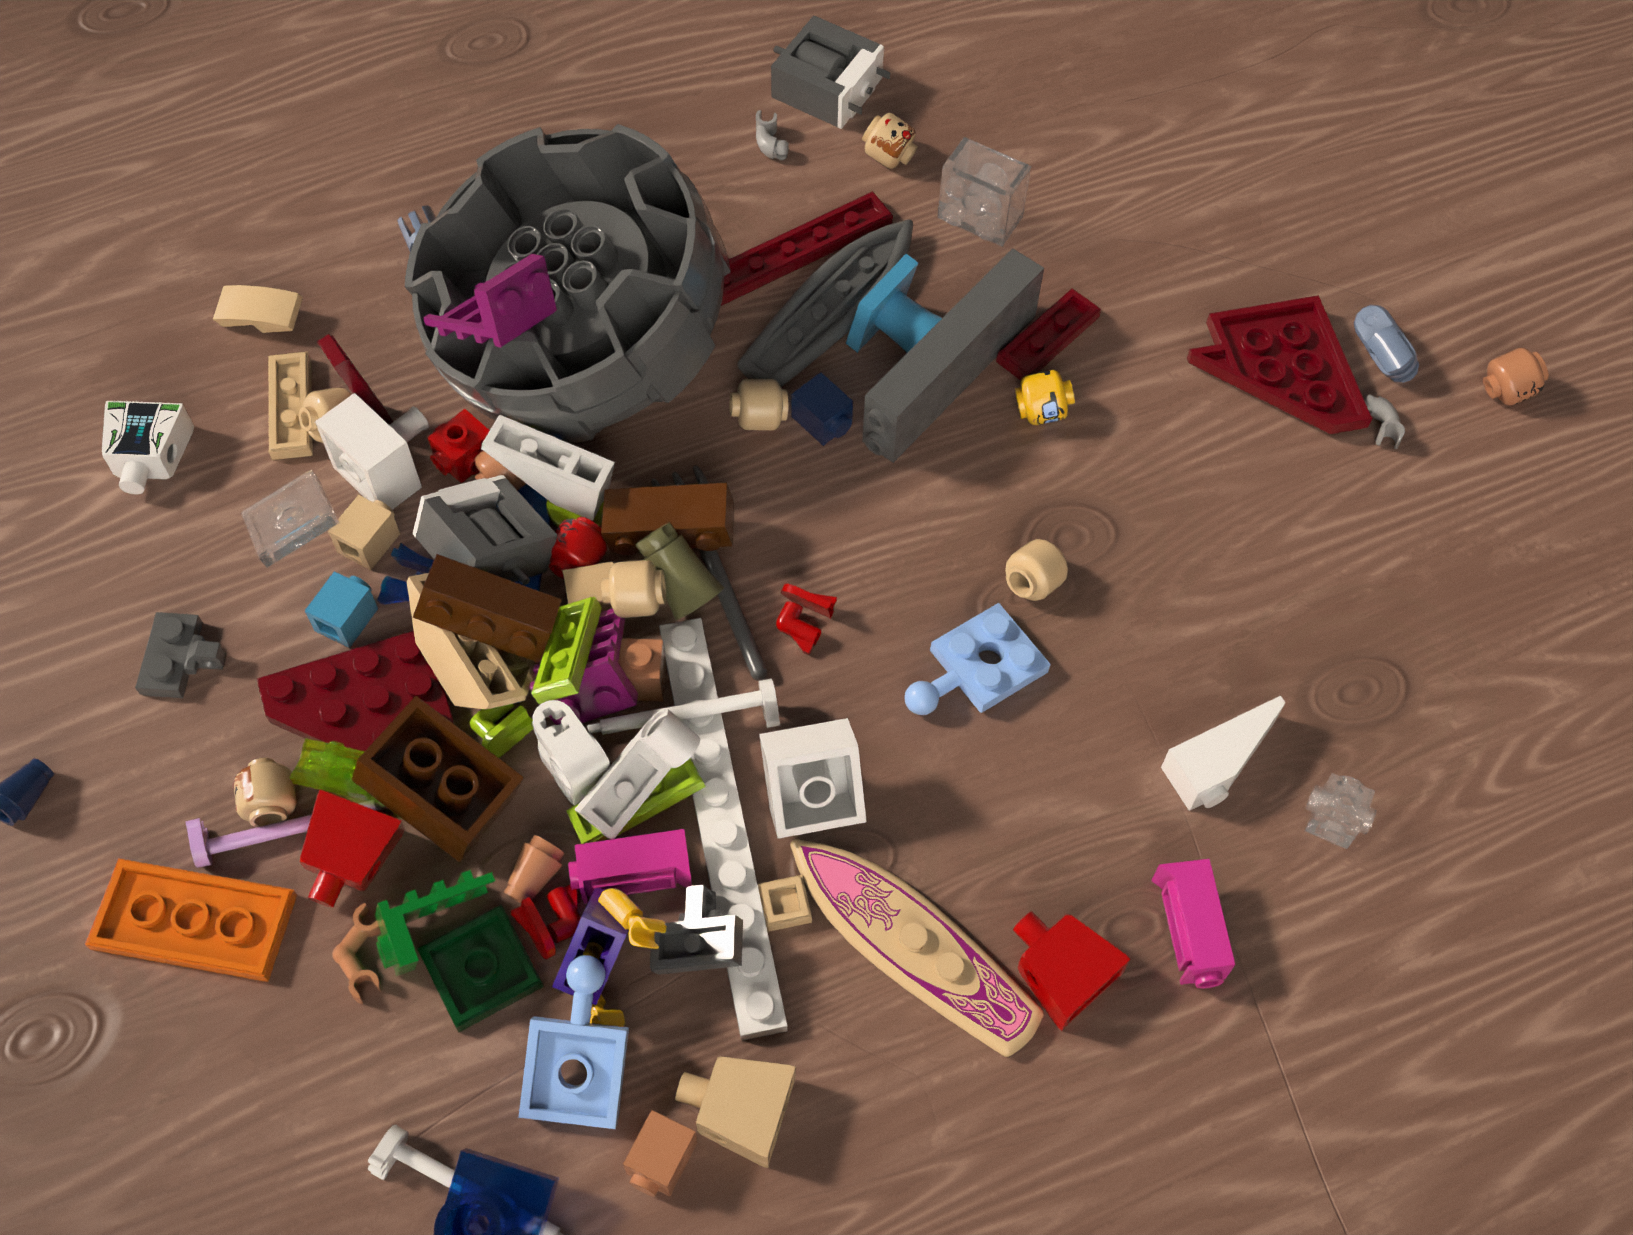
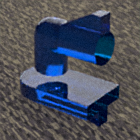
(396, 590)

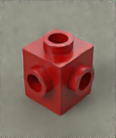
(457, 445)

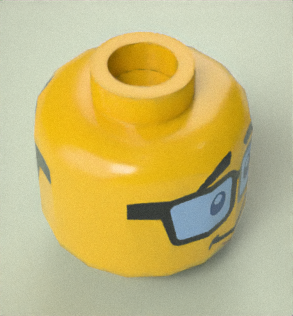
(1044, 397)

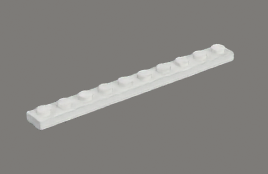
(724, 834)

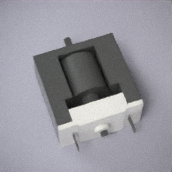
(827, 72)
(486, 528)

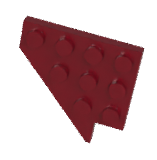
(1287, 359)
(352, 692)

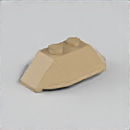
(467, 669)

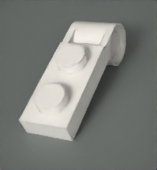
(637, 771)

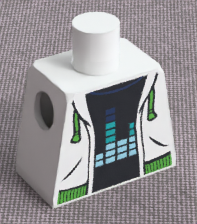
(144, 441)

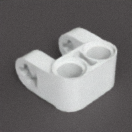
(569, 751)

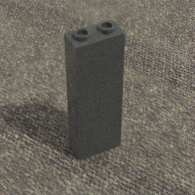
(951, 355)

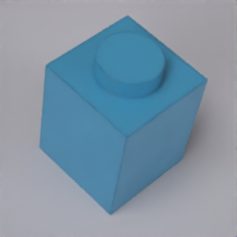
(342, 608)

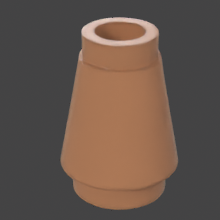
(533, 869)

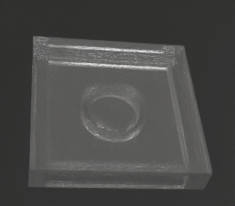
(289, 518)

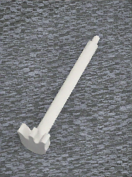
(764, 697)
(394, 1148)

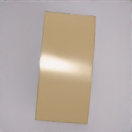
(258, 306)

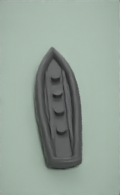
(824, 305)

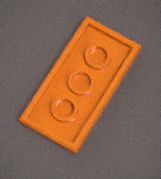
(192, 920)

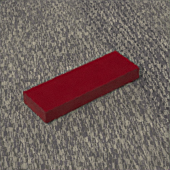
(1048, 335)
(352, 376)

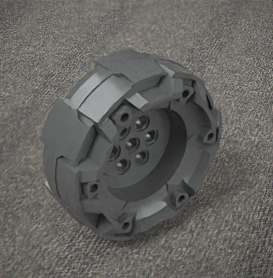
(627, 266)

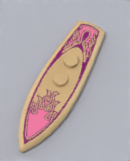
(918, 946)

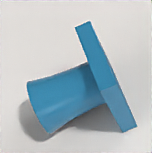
(892, 311)

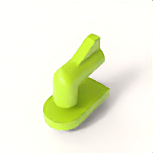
(507, 733)

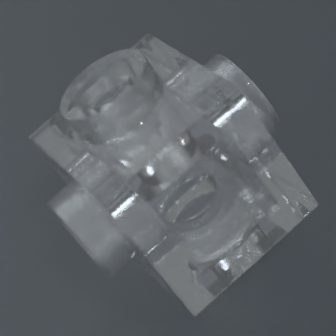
(1340, 810)

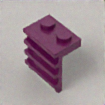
(502, 305)
(604, 683)

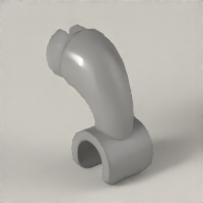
(766, 142)
(1386, 413)

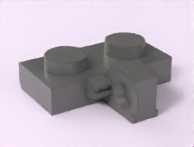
(174, 654)
(699, 938)

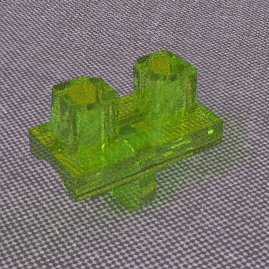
(328, 768)

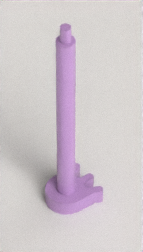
(203, 847)

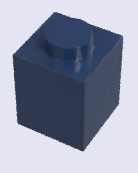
(822, 409)

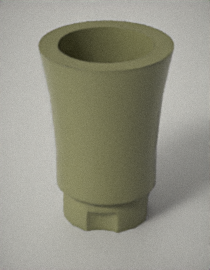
(686, 577)

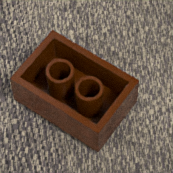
(436, 778)

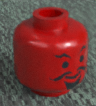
(577, 545)

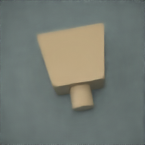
(741, 1104)

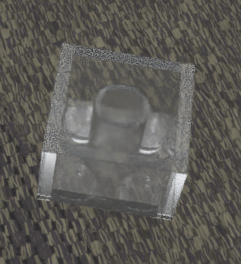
(983, 191)

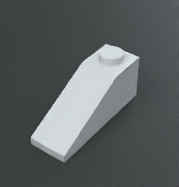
(552, 467)
(1213, 760)

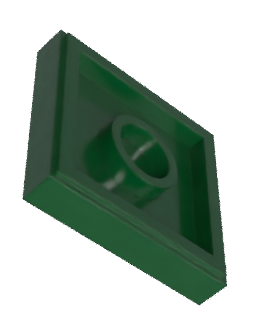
(480, 968)

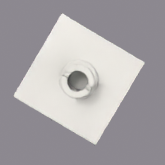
(370, 451)
(813, 778)

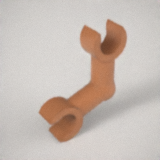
(346, 957)

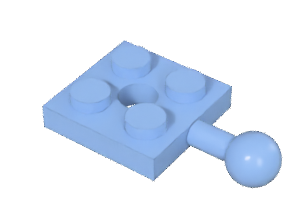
(980, 681)
(597, 1046)

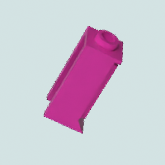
(632, 864)
(1195, 922)

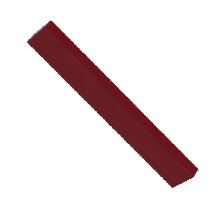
(804, 245)

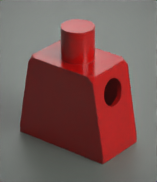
(346, 845)
(1066, 965)

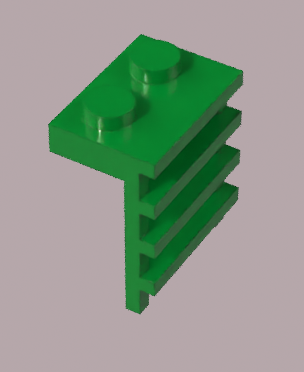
(395, 943)

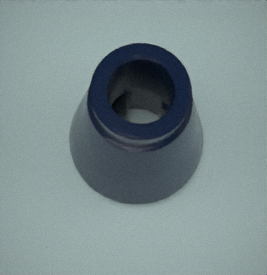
(22, 790)

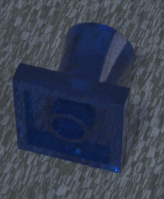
(506, 1193)

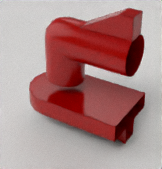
(802, 633)
(564, 904)

